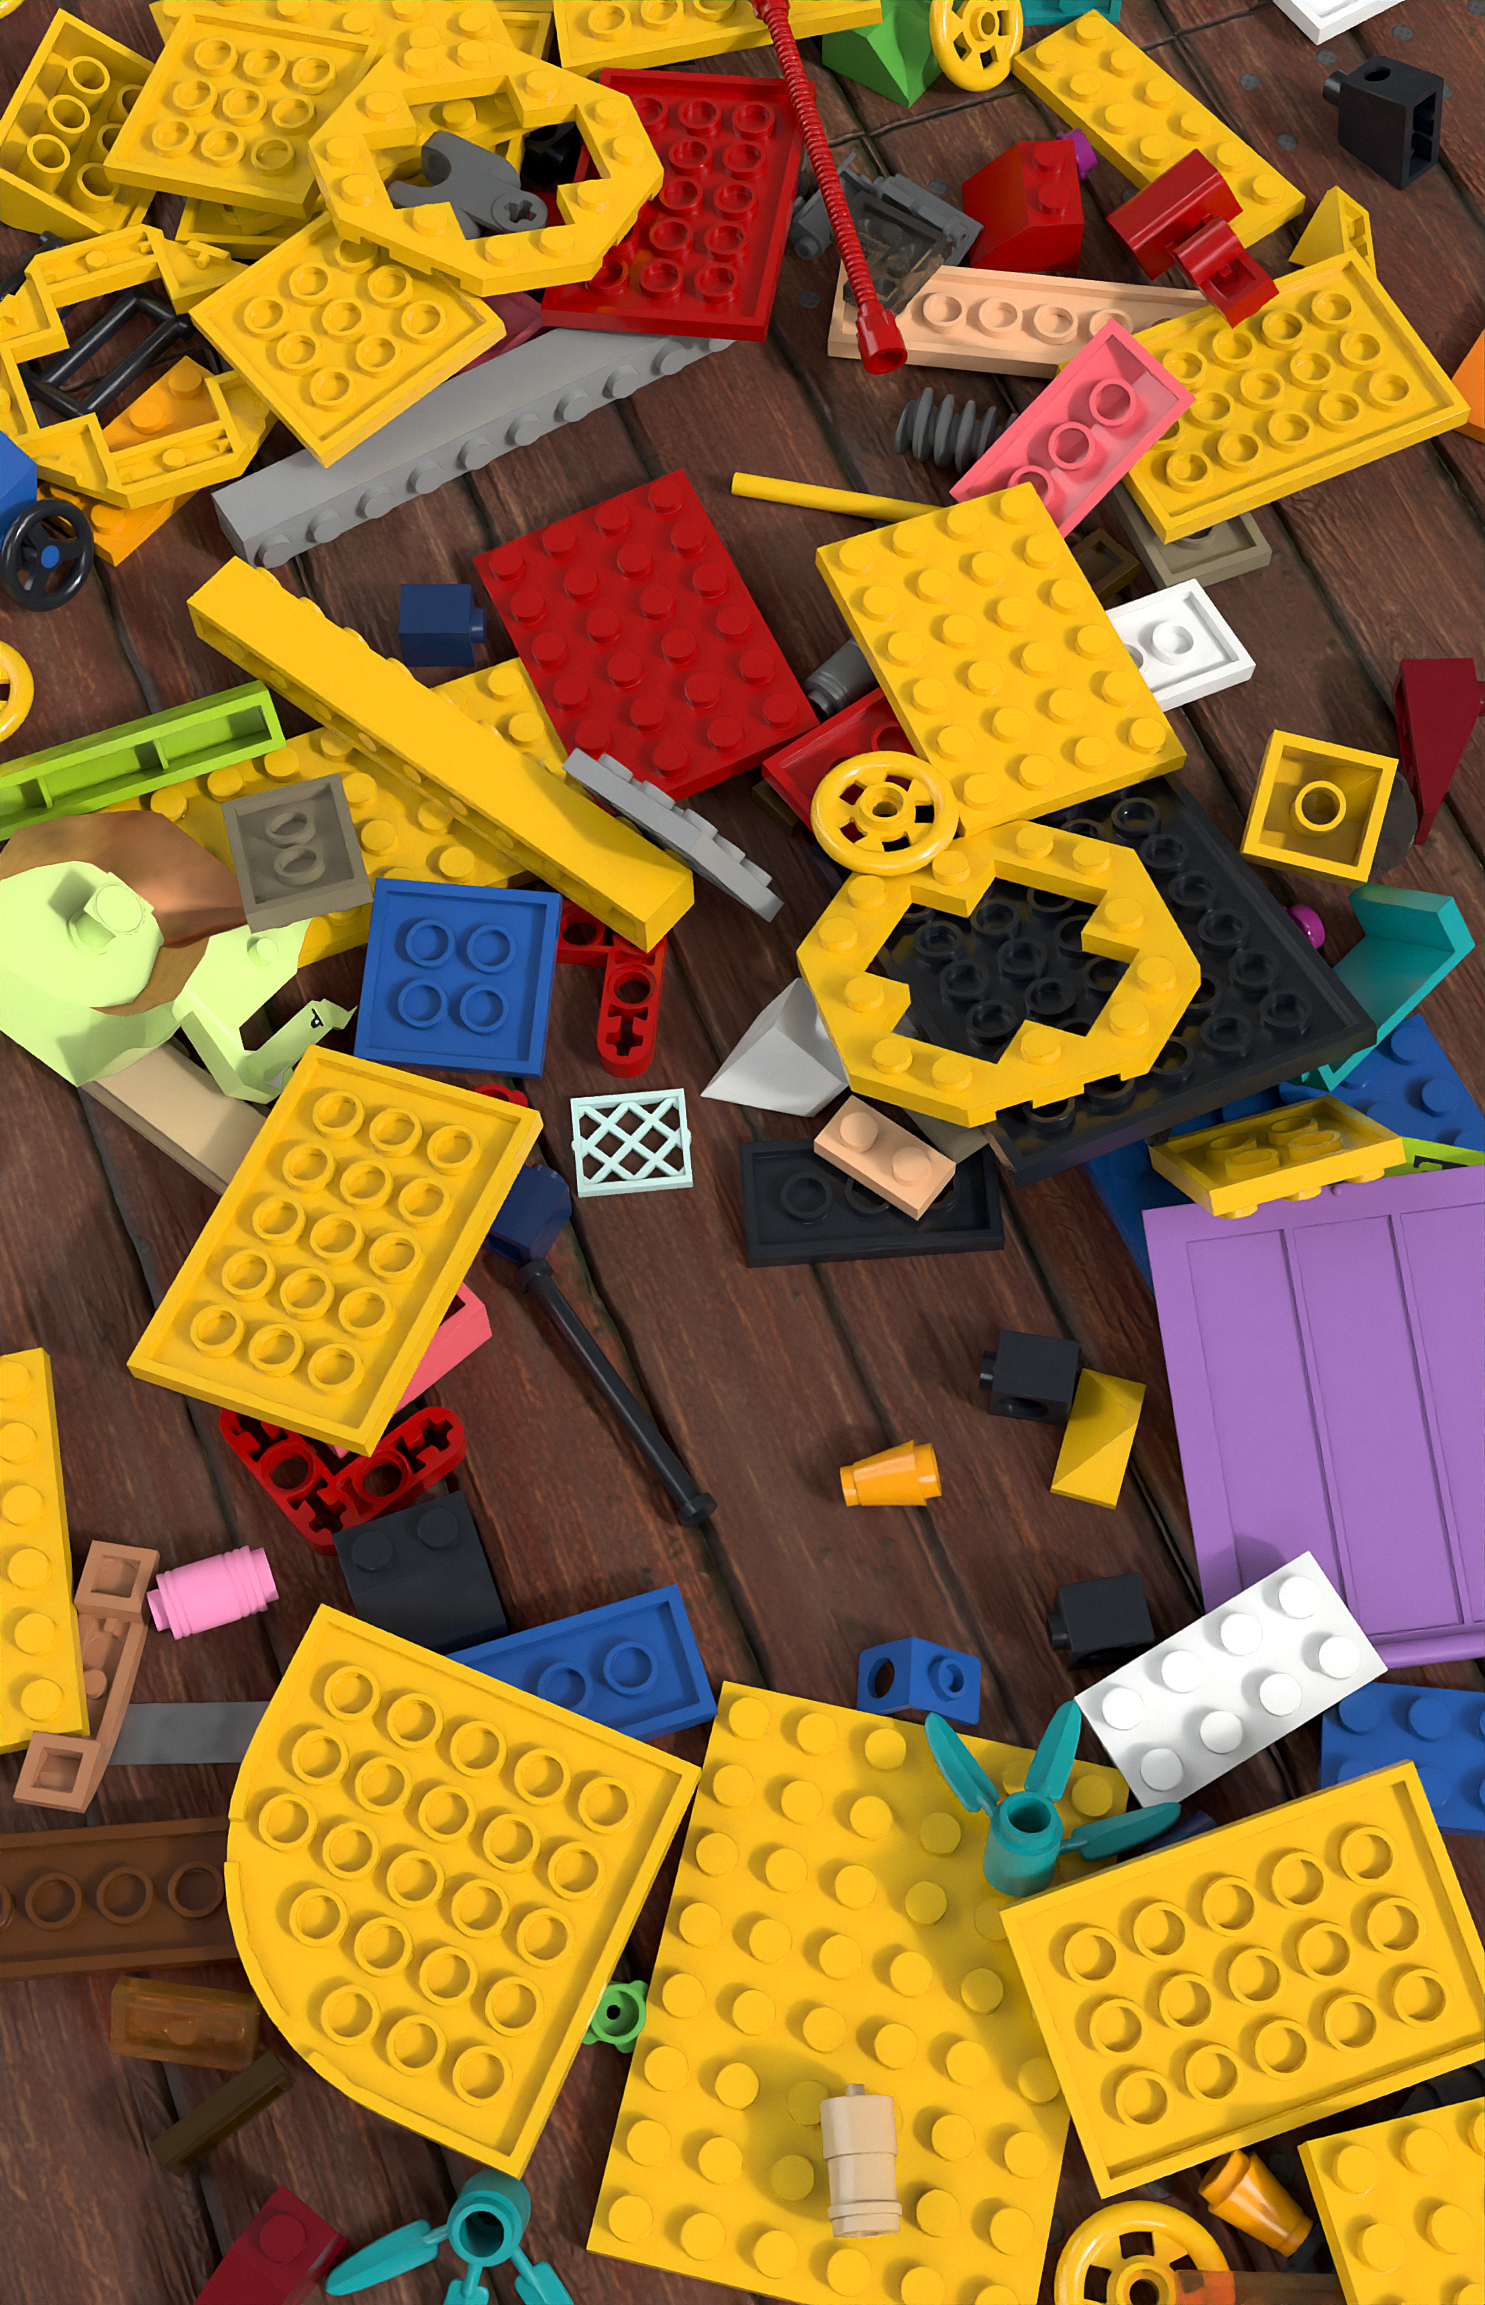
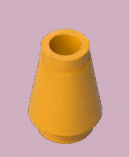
(893, 1477)
(1254, 2201)

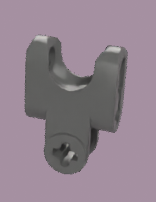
(478, 186)

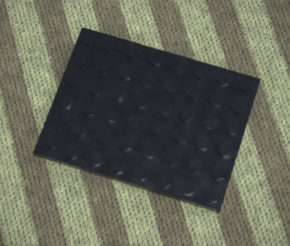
(1256, 1020)

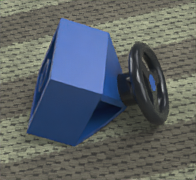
(28, 545)

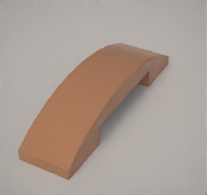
(112, 1633)

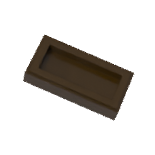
(222, 2114)

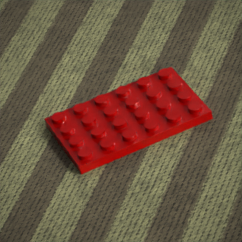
(716, 231)
(647, 640)

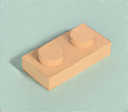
(884, 1157)

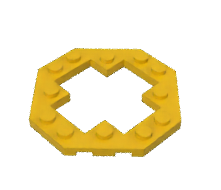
(429, 235)
(76, 450)
(1040, 1060)

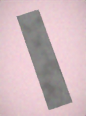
(187, 1732)

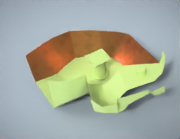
(127, 934)

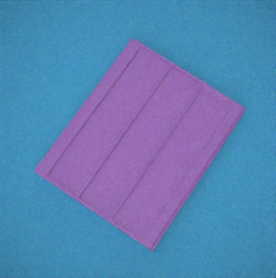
(1337, 1399)

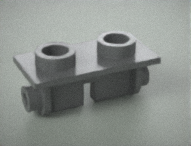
(929, 210)
(810, 221)

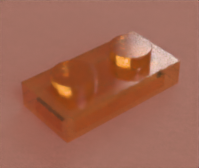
(185, 2024)

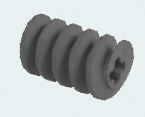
(947, 432)

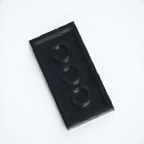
(815, 1213)

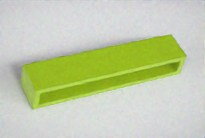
(138, 757)

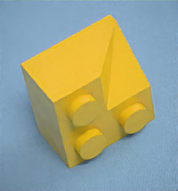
(1318, 809)

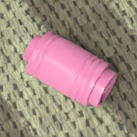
(212, 1592)

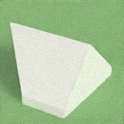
(783, 1060)

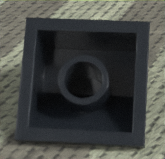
(423, 1576)

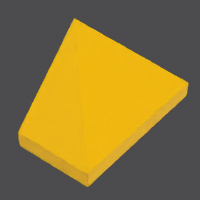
(1335, 229)
(1098, 1438)

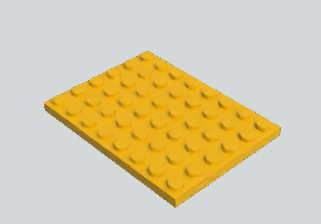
(826, 1942)

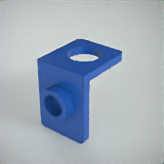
(924, 1679)

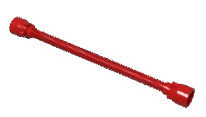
(878, 335)

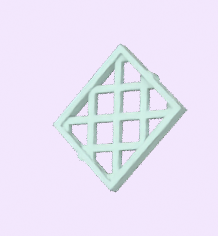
(631, 1183)

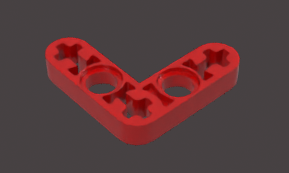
(622, 964)
(347, 1488)

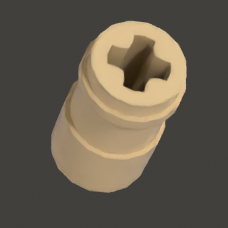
(861, 2165)

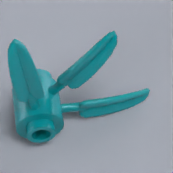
(1026, 1826)
(473, 2236)

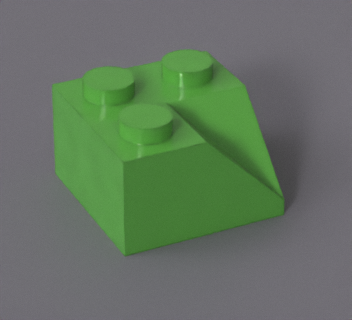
(891, 55)

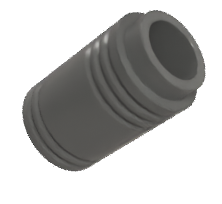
(839, 681)

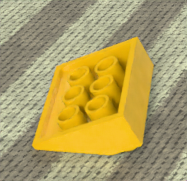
(63, 131)

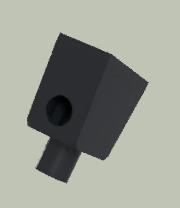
(1389, 117)

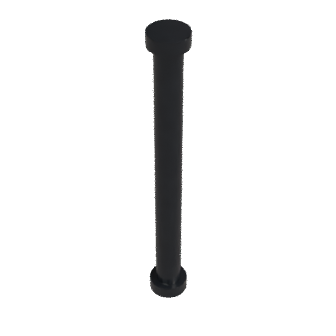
(693, 1504)

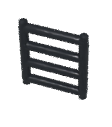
(130, 301)

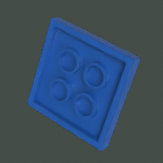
(459, 978)

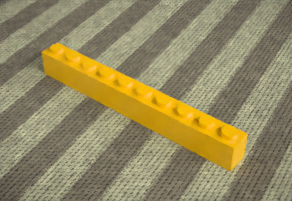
(444, 753)

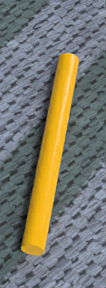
(827, 498)

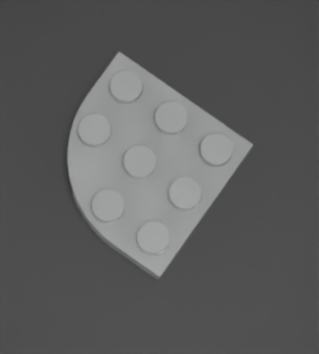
(676, 830)

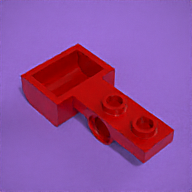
(1184, 223)

